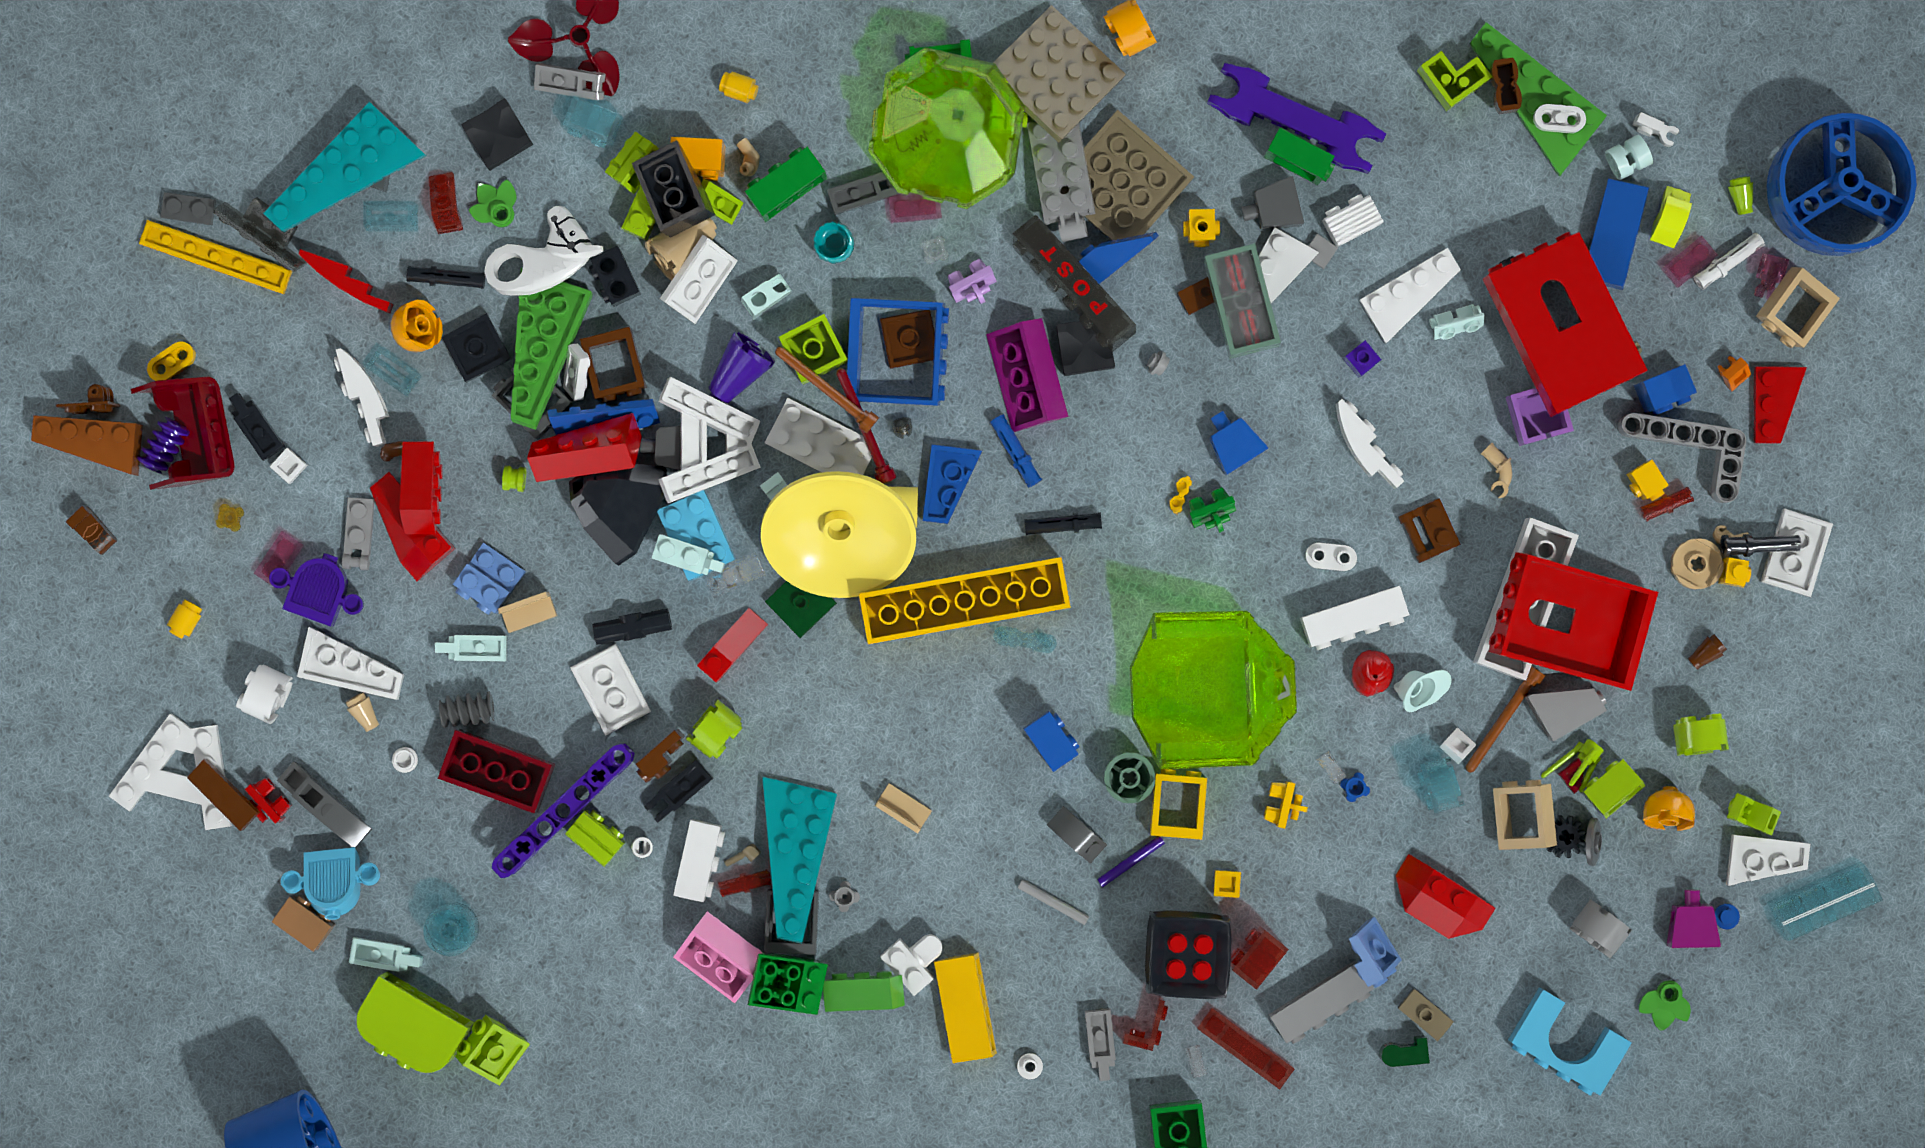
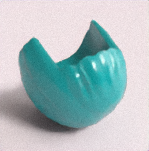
(833, 242)

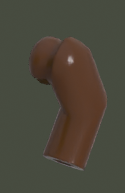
(391, 450)

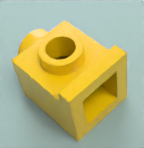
(1735, 572)

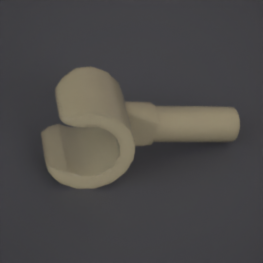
(750, 852)

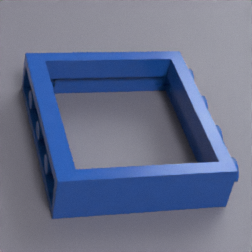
(855, 349)

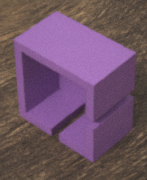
(1532, 419)

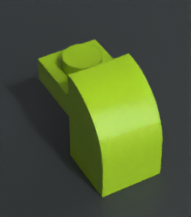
(1753, 814)

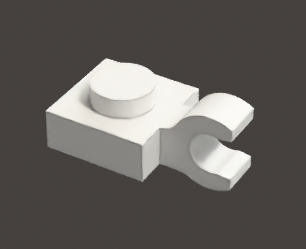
(1648, 125)

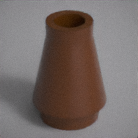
(1708, 651)

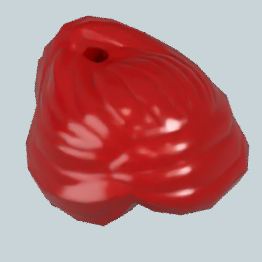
(1372, 673)

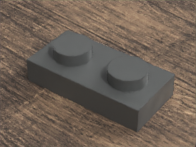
(188, 208)

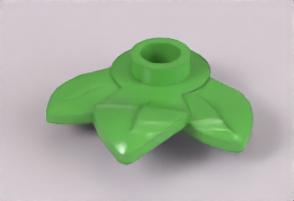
(493, 201)
(1665, 1009)

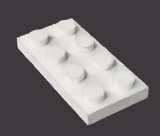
(818, 440)

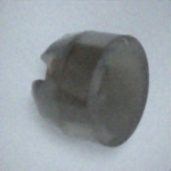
(901, 427)

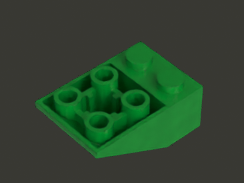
(787, 983)

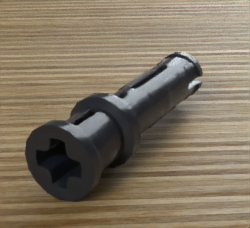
(1748, 545)

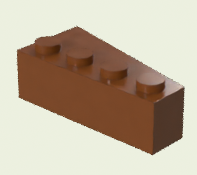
(94, 440)

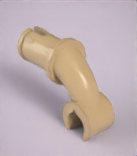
(1502, 465)

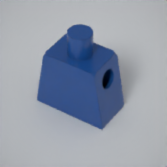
(1234, 442)

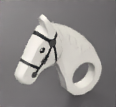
(546, 267)

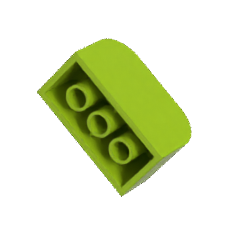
(410, 1025)

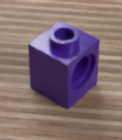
(1362, 359)

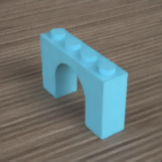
(1591, 1071)

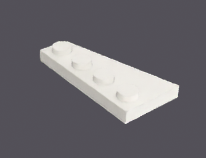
(1406, 295)
(342, 666)

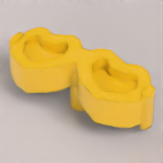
(1183, 489)

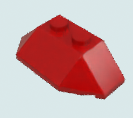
(1440, 900)

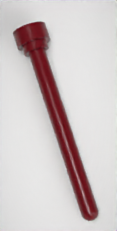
(884, 472)

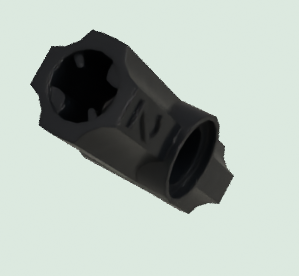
(632, 626)

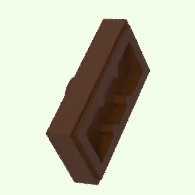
(1196, 296)

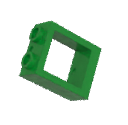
(1300, 157)

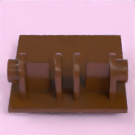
(99, 399)

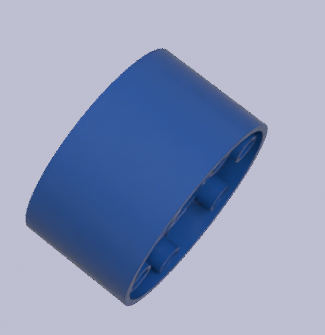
(284, 1123)

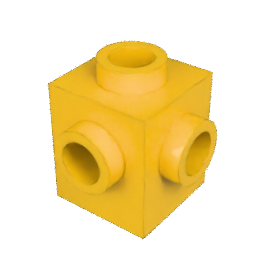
(1203, 218)

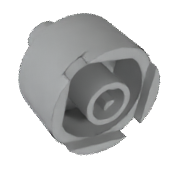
(1600, 929)

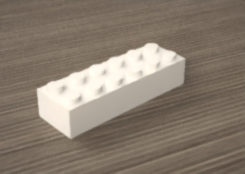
(1543, 542)

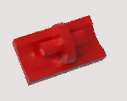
(274, 810)

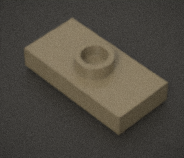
(1425, 1014)

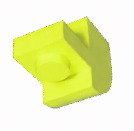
(1671, 217)

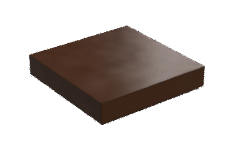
(909, 338)

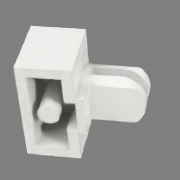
(913, 961)

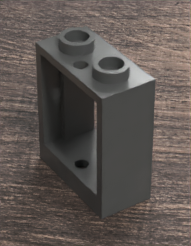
(544, 425)
(790, 947)

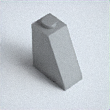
(1565, 710)

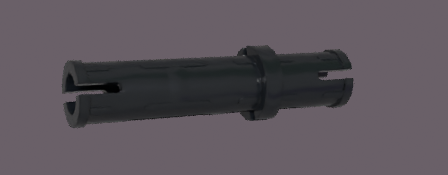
(445, 277)
(1063, 523)

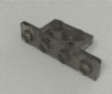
(262, 232)

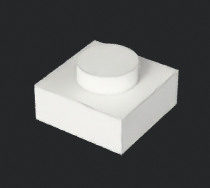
(288, 465)
(1457, 745)

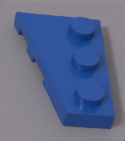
(946, 480)

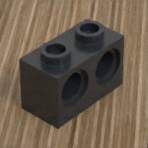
(620, 274)

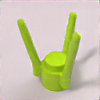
(1589, 755)

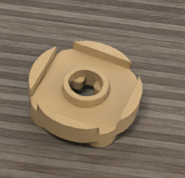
(1710, 559)

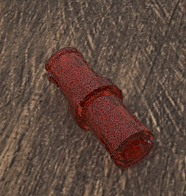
(1667, 504)
(745, 883)

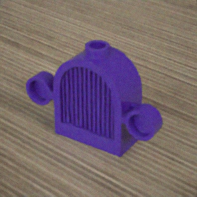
(317, 590)

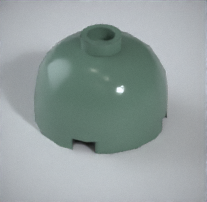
(1129, 777)

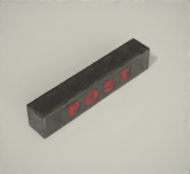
(1073, 283)

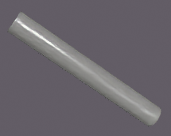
(1053, 902)

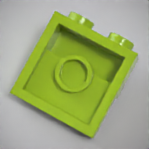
(491, 1049)

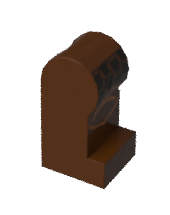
(92, 529)

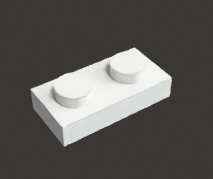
(576, 372)

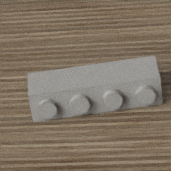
(1319, 1003)

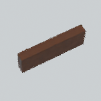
(223, 794)

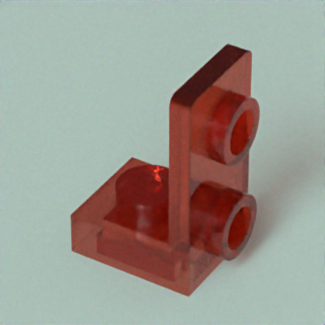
(444, 203)
(1137, 1037)

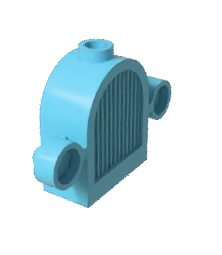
(332, 880)

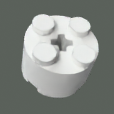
(265, 693)

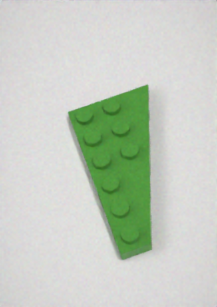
(1540, 88)
(544, 330)

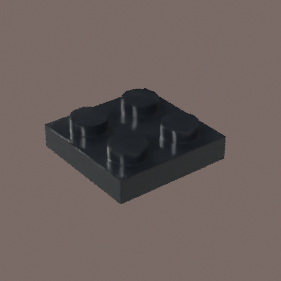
(476, 348)

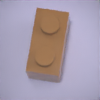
(303, 922)

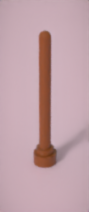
(864, 418)
(1532, 679)

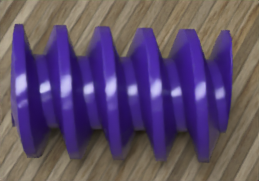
(163, 445)

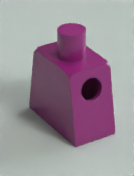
(1693, 924)

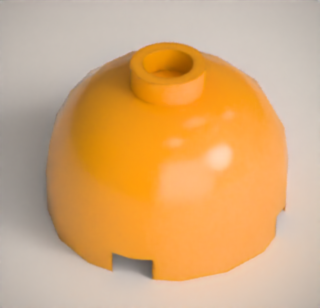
(416, 326)
(1669, 808)

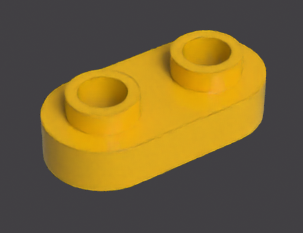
(171, 361)

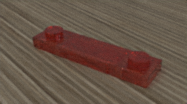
(1245, 1048)

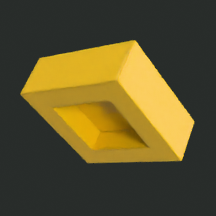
(1227, 883)

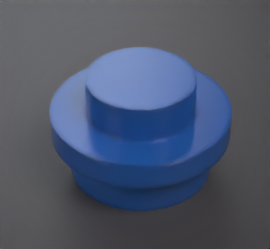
(1727, 916)

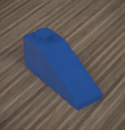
(1113, 254)

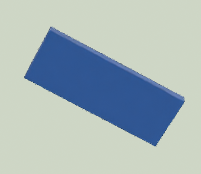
(1617, 230)

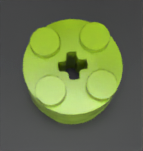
(714, 729)
(1700, 736)

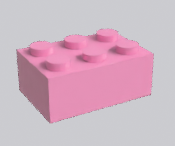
(719, 957)

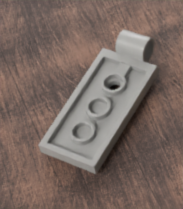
(1058, 167)

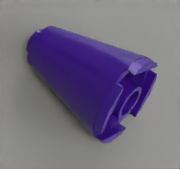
(739, 367)

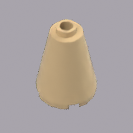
(674, 250)

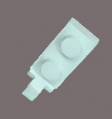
(685, 555)
(474, 648)
(382, 955)

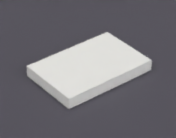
(698, 279)
(1798, 569)
(610, 689)

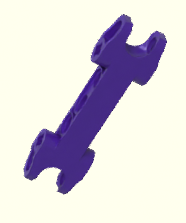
(1257, 101)
(535, 837)

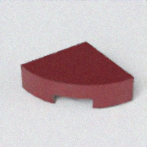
(1567, 773)

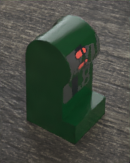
(1407, 1054)

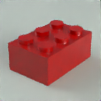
(420, 487)

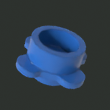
(1362, 789)

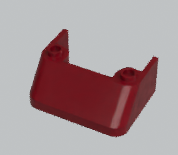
(200, 409)

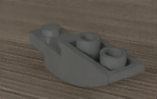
(324, 805)

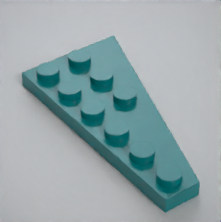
(352, 162)

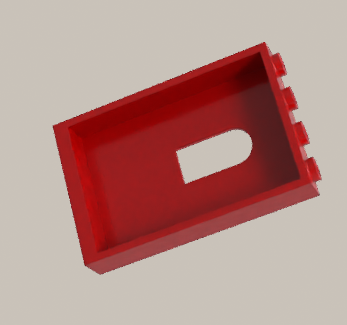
(1582, 358)
(1605, 627)

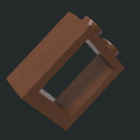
(609, 338)

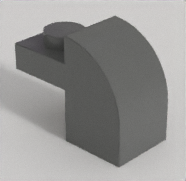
(1076, 834)

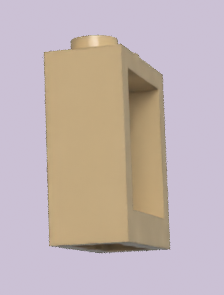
(1814, 288)
(1544, 813)

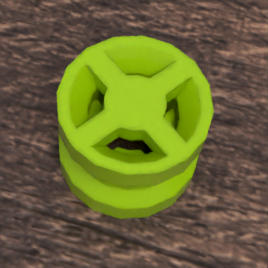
(514, 478)

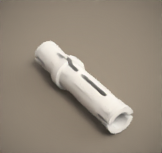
(1721, 266)

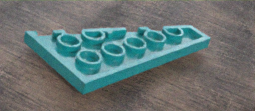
(797, 836)

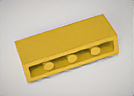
(965, 1008)

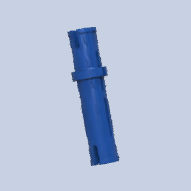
(1014, 448)

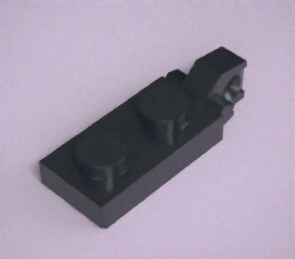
(255, 427)

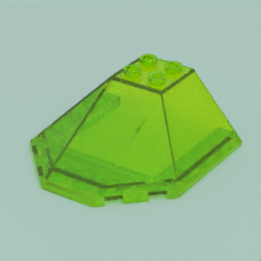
(1209, 689)

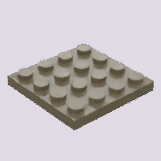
(1057, 73)
(1129, 179)

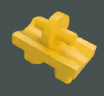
(1280, 815)

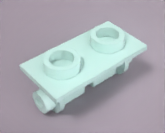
(1468, 320)

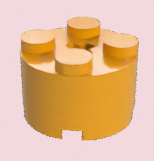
(1131, 27)

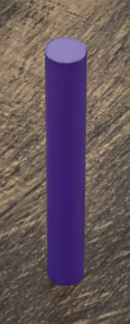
(1131, 861)

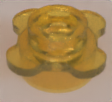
(223, 521)

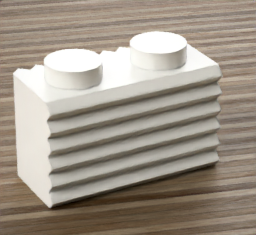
(1352, 220)

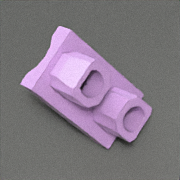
(974, 285)

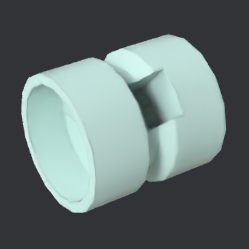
(1636, 152)

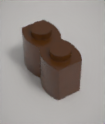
(1507, 93)

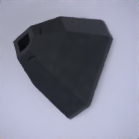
(618, 507)

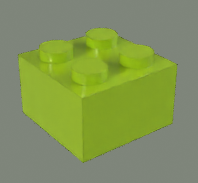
(815, 346)

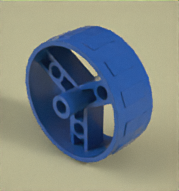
(1840, 185)

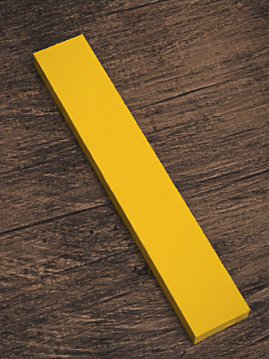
(215, 257)

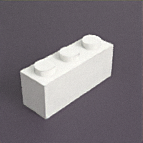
(699, 860)

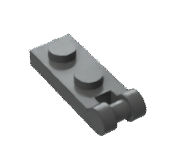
(860, 193)

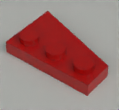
(1774, 400)

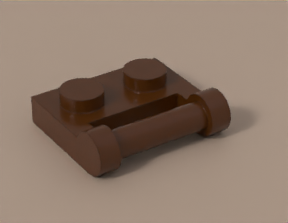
(1436, 526)

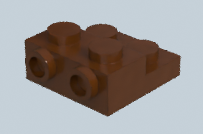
(657, 761)

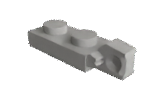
(1100, 1041)

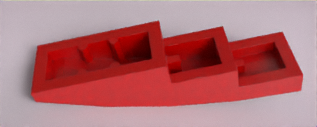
(340, 276)

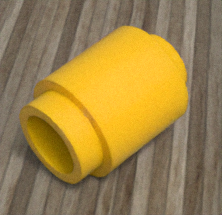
(738, 87)
(184, 619)

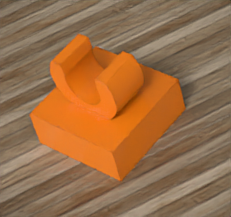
(1736, 373)

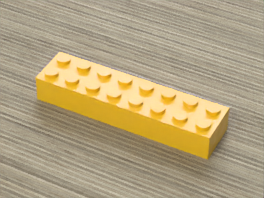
(964, 600)

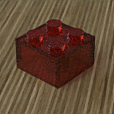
(1257, 956)

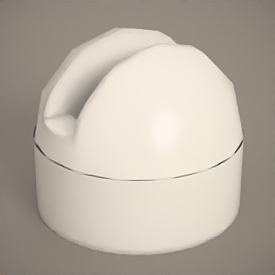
(647, 847)

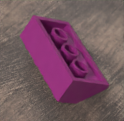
(1027, 375)

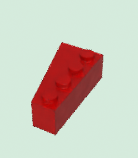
(587, 450)

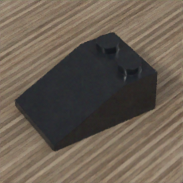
(673, 189)

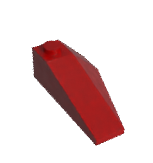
(415, 551)

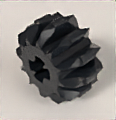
(1571, 828)

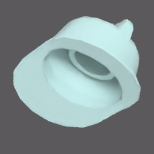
(1422, 689)

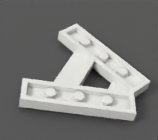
(696, 413)
(147, 771)

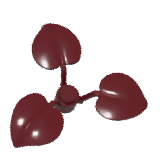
(533, 41)

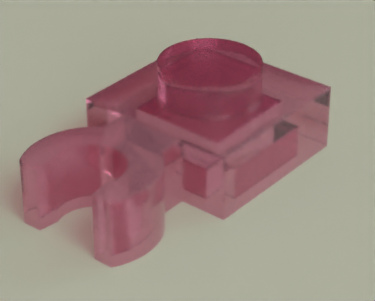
(1771, 271)

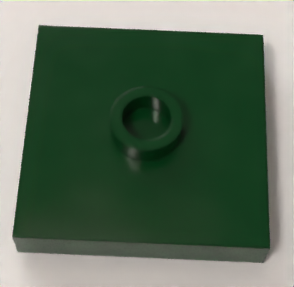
(799, 608)

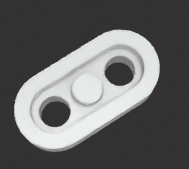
(1558, 118)
(1331, 556)

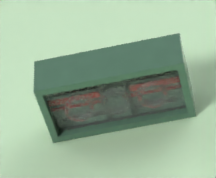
(1242, 301)

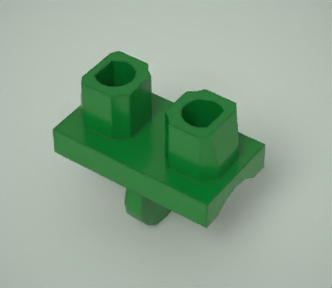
(1213, 514)

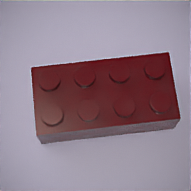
(496, 771)

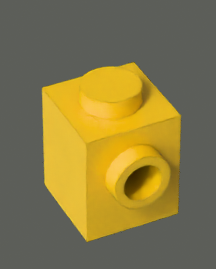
(1647, 481)

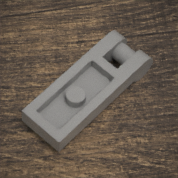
(568, 81)
(358, 533)

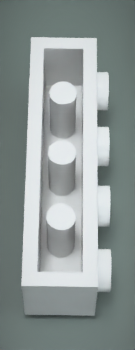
(1354, 616)

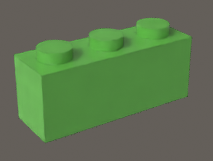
(863, 992)

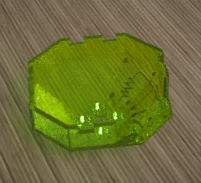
(929, 149)

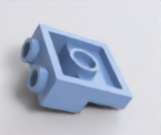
(488, 579)
(1376, 953)

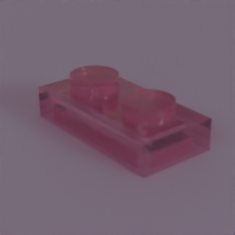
(913, 208)
(1689, 261)
(280, 555)

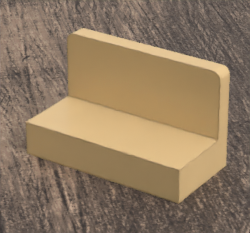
(528, 612)
(903, 808)

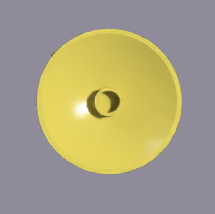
(840, 533)

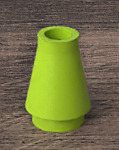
(1742, 194)

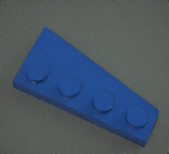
(643, 410)

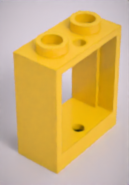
(1178, 831)

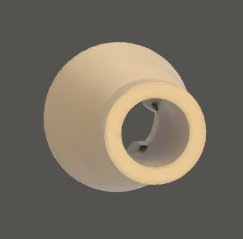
(362, 710)

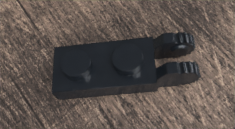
(681, 789)

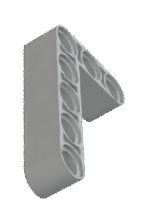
(1694, 440)

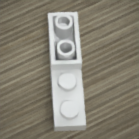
(360, 385)
(1358, 437)

